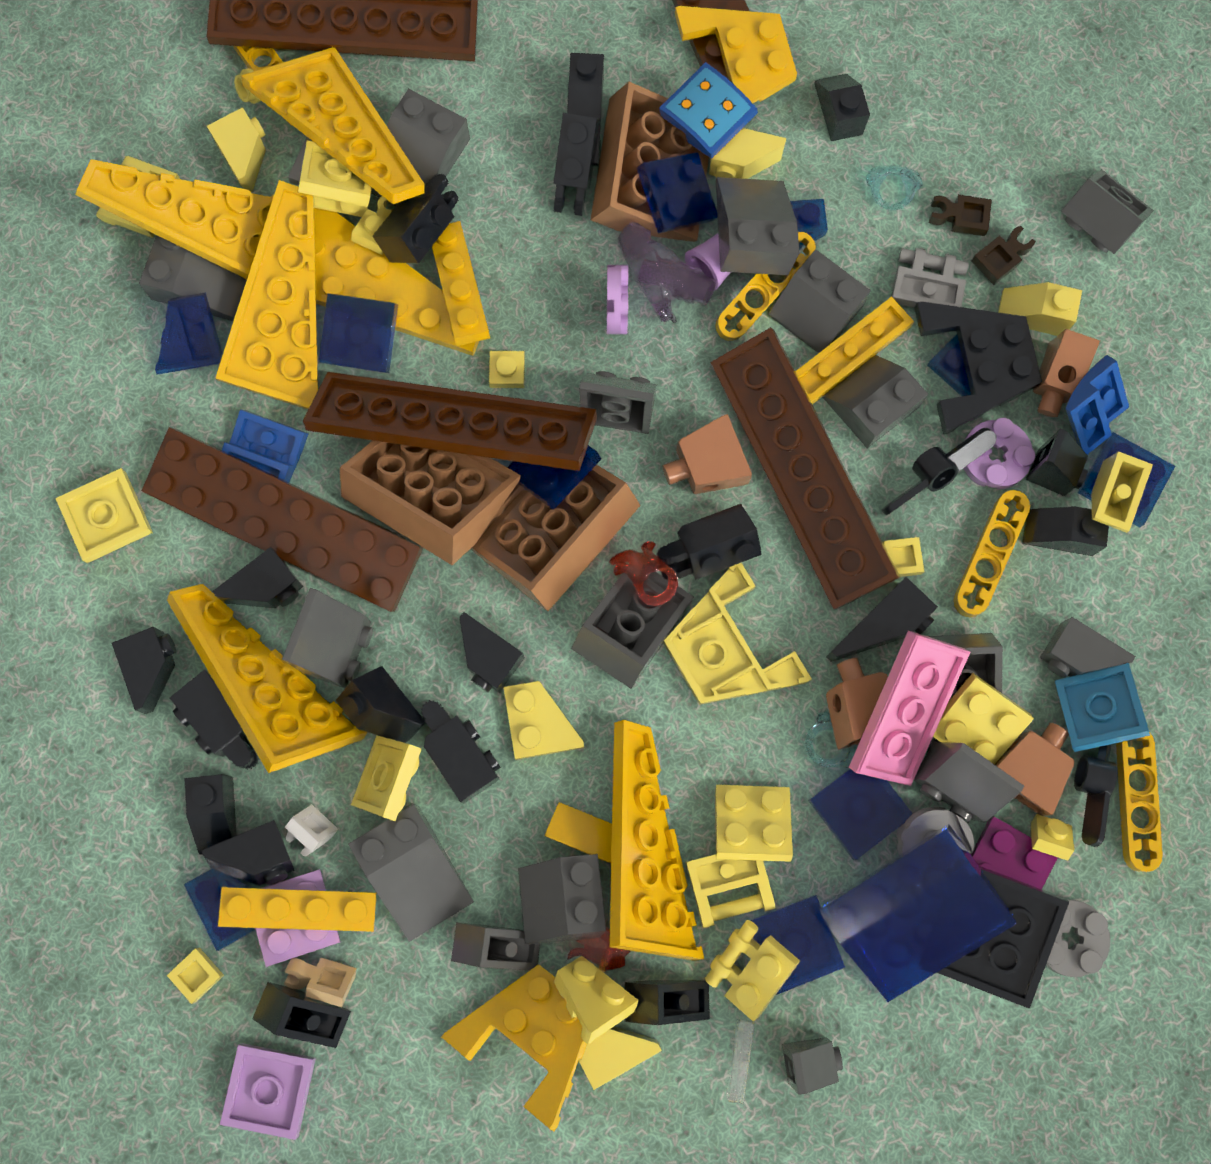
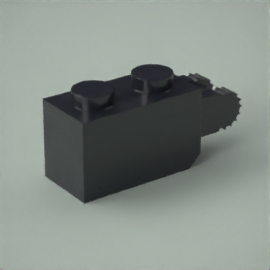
(575, 158)
(417, 223)
(712, 544)
(218, 731)
(457, 754)

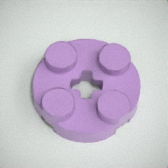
(617, 299)
(1017, 452)

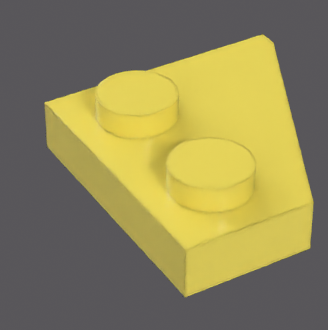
(593, 998)

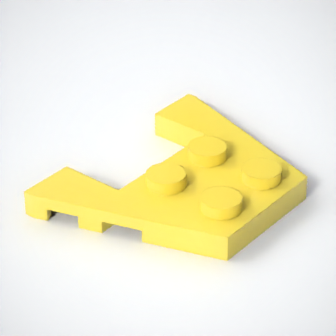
(716, 656)

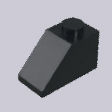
(842, 106)
(1059, 464)
(1065, 530)
(261, 583)
(488, 655)
(145, 666)
(380, 707)
(210, 809)
(252, 856)
(669, 1001)
(298, 1017)

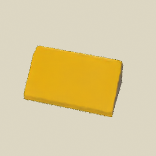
(581, 831)

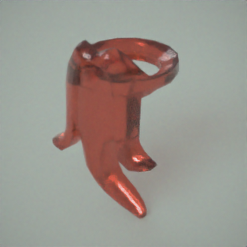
(640, 567)
(600, 952)

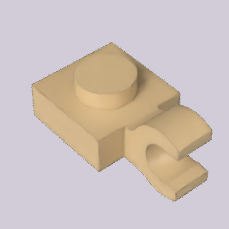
(324, 982)

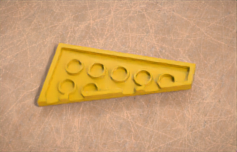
(334, 112)
(198, 215)
(359, 272)
(276, 322)
(266, 694)
(646, 861)

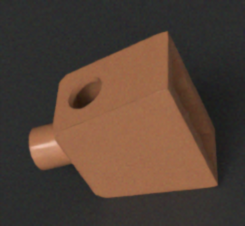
(1063, 368)
(710, 459)
(853, 702)
(1039, 767)

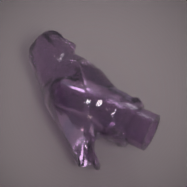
(662, 273)

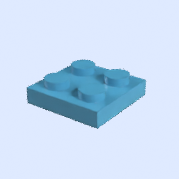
(1102, 707)

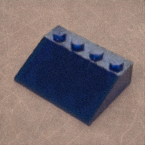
(917, 914)

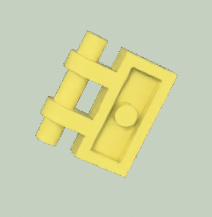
(761, 977)

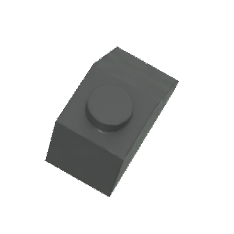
(1081, 650)
(493, 947)
(811, 1064)

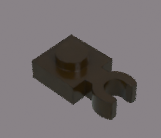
(967, 214)
(1001, 257)

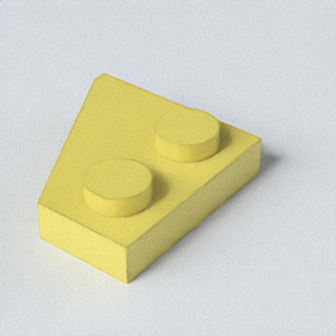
(537, 722)

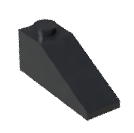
(586, 88)
(900, 611)

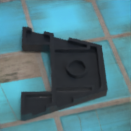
(995, 356)

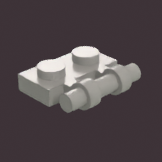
(916, 285)

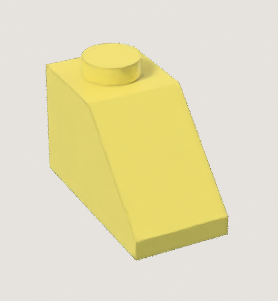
(240, 145)
(747, 154)
(1046, 305)
(1119, 490)
(615, 1054)

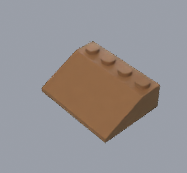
(631, 137)
(428, 493)
(550, 548)

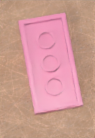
(909, 709)

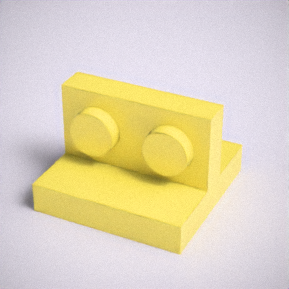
(332, 183)

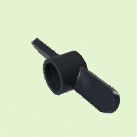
(939, 469)
(1098, 780)

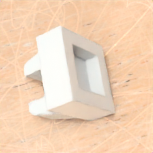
(310, 829)

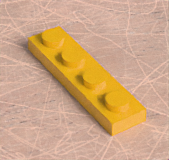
(459, 286)
(853, 349)
(297, 909)

